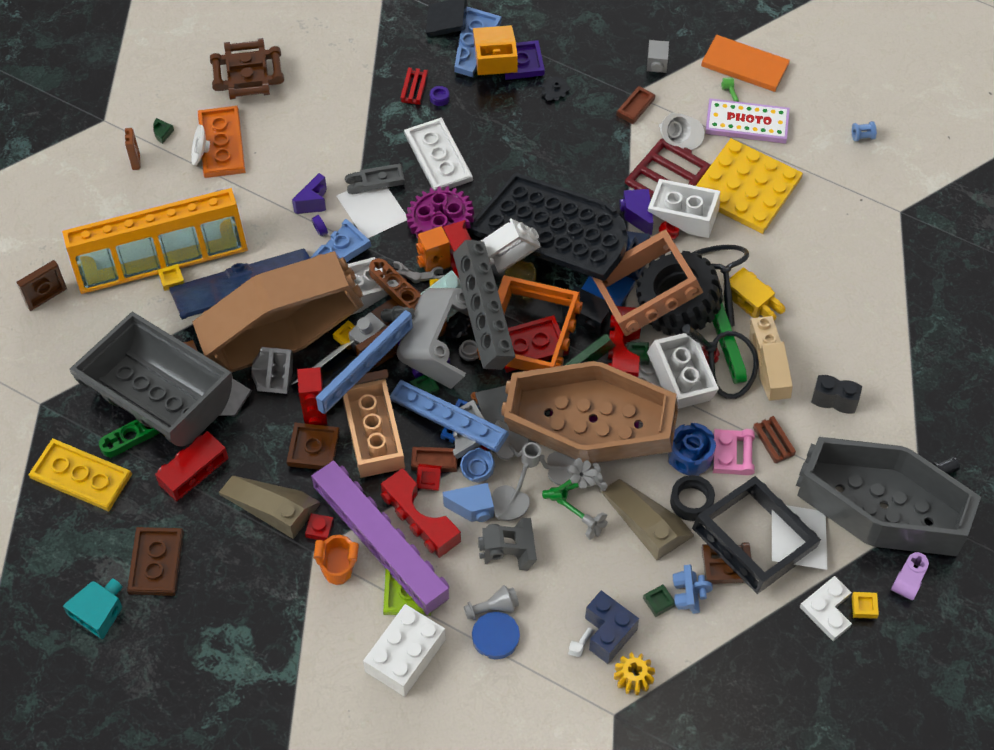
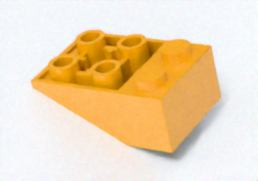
(495, 50)

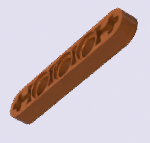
(398, 291)

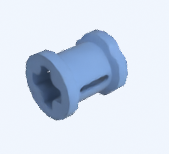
(870, 128)

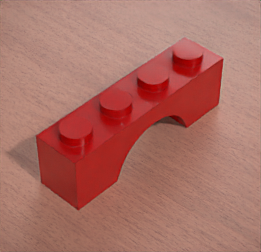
(620, 355)
(438, 533)

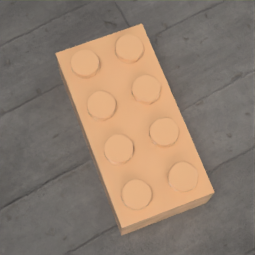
(373, 429)

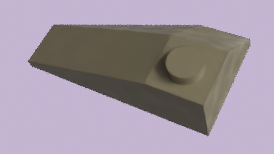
(276, 505)
(652, 523)

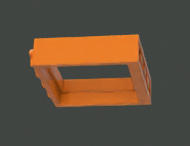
(548, 293)

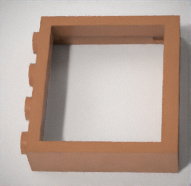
(661, 304)

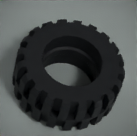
(667, 273)

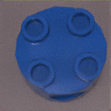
(692, 449)

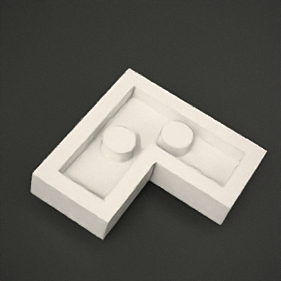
(823, 608)

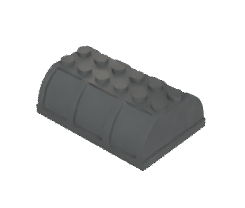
(156, 379)

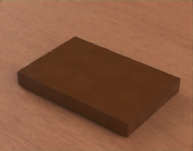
(155, 561)

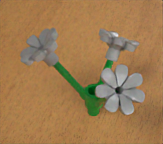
(581, 478)

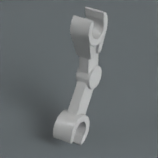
(415, 276)

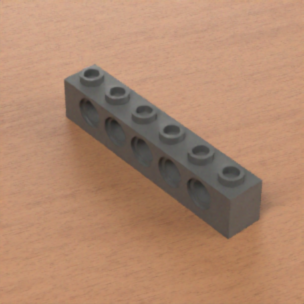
(483, 305)

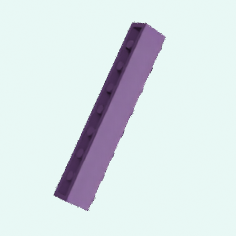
(381, 537)

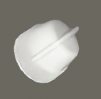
(682, 131)

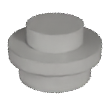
(468, 350)

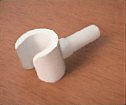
(576, 648)

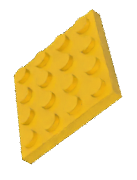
(750, 184)

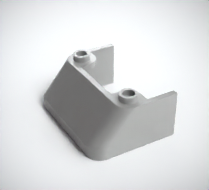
(420, 345)

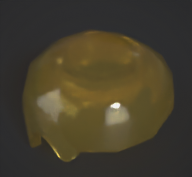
(522, 271)

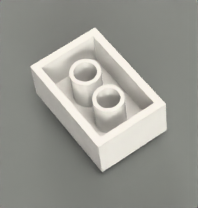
(683, 369)
(404, 650)

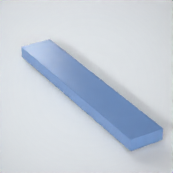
(364, 362)
(449, 416)

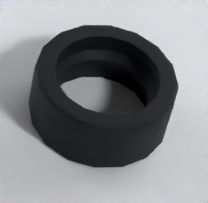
(695, 482)

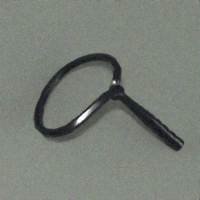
(725, 270)
(710, 347)

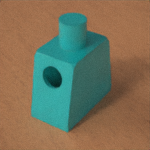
(95, 607)

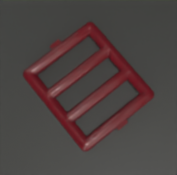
(654, 156)

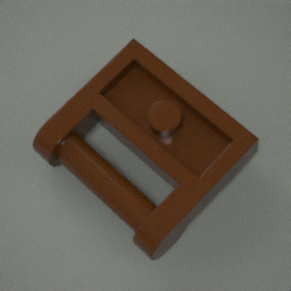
(717, 569)

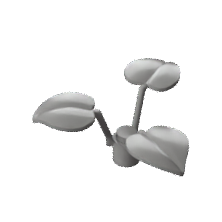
(510, 503)

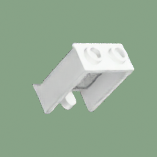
(510, 244)

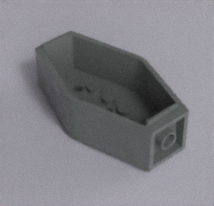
(890, 476)

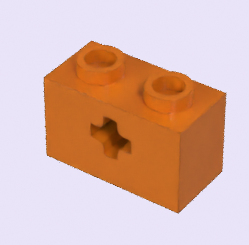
(433, 249)

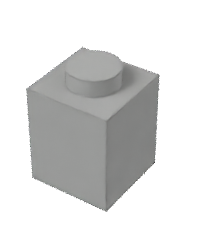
(657, 56)

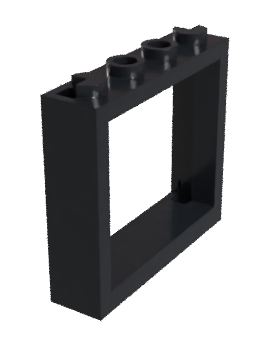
(734, 555)

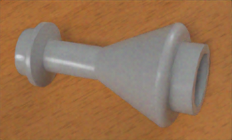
(503, 600)

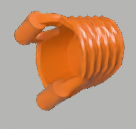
(336, 558)

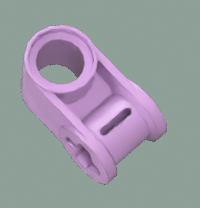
(909, 577)

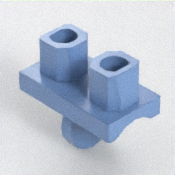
(690, 599)

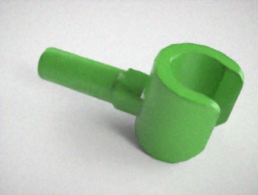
(728, 83)

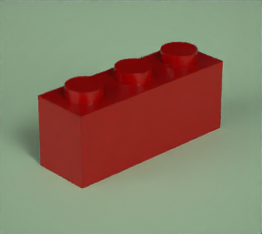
(309, 386)
(191, 466)

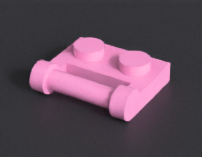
(726, 452)

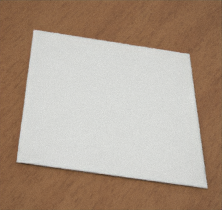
(372, 210)
(330, 356)
(786, 540)

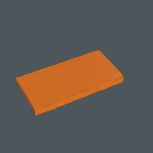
(745, 63)
(225, 139)

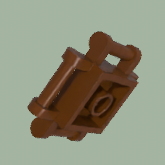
(247, 70)

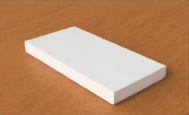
(438, 155)

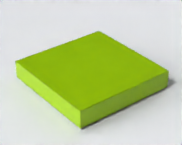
(396, 597)

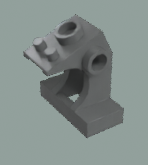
(494, 547)

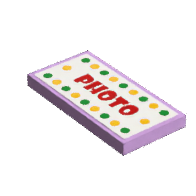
(747, 120)

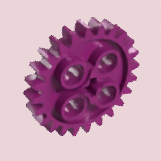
(438, 210)

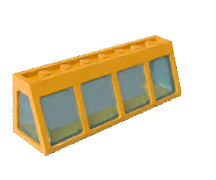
(154, 239)

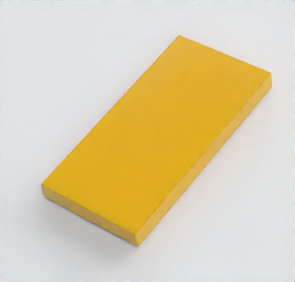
(80, 474)

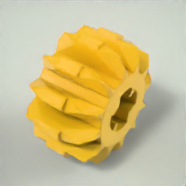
(626, 677)

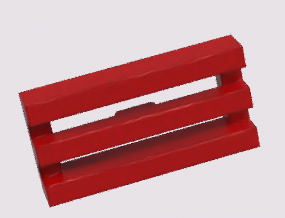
(416, 74)

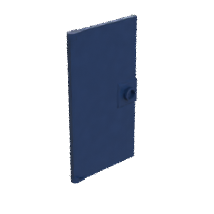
(203, 293)

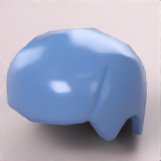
(477, 465)

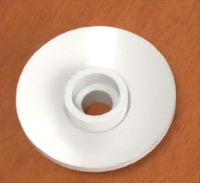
(200, 145)

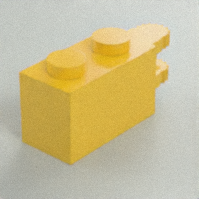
(754, 295)

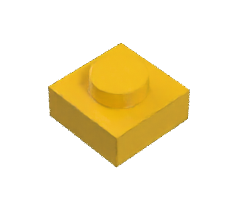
(170, 276)
(342, 334)
(865, 605)

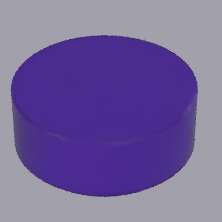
(439, 95)
(319, 225)

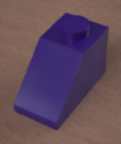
(635, 208)

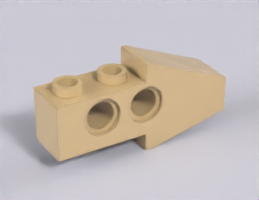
(772, 358)

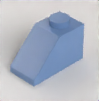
(470, 502)

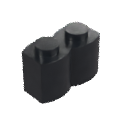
(836, 394)

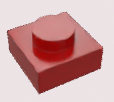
(428, 477)
(319, 527)

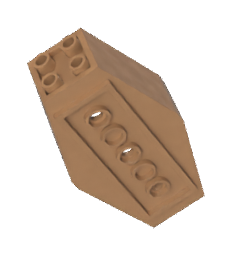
(279, 310)
(588, 390)

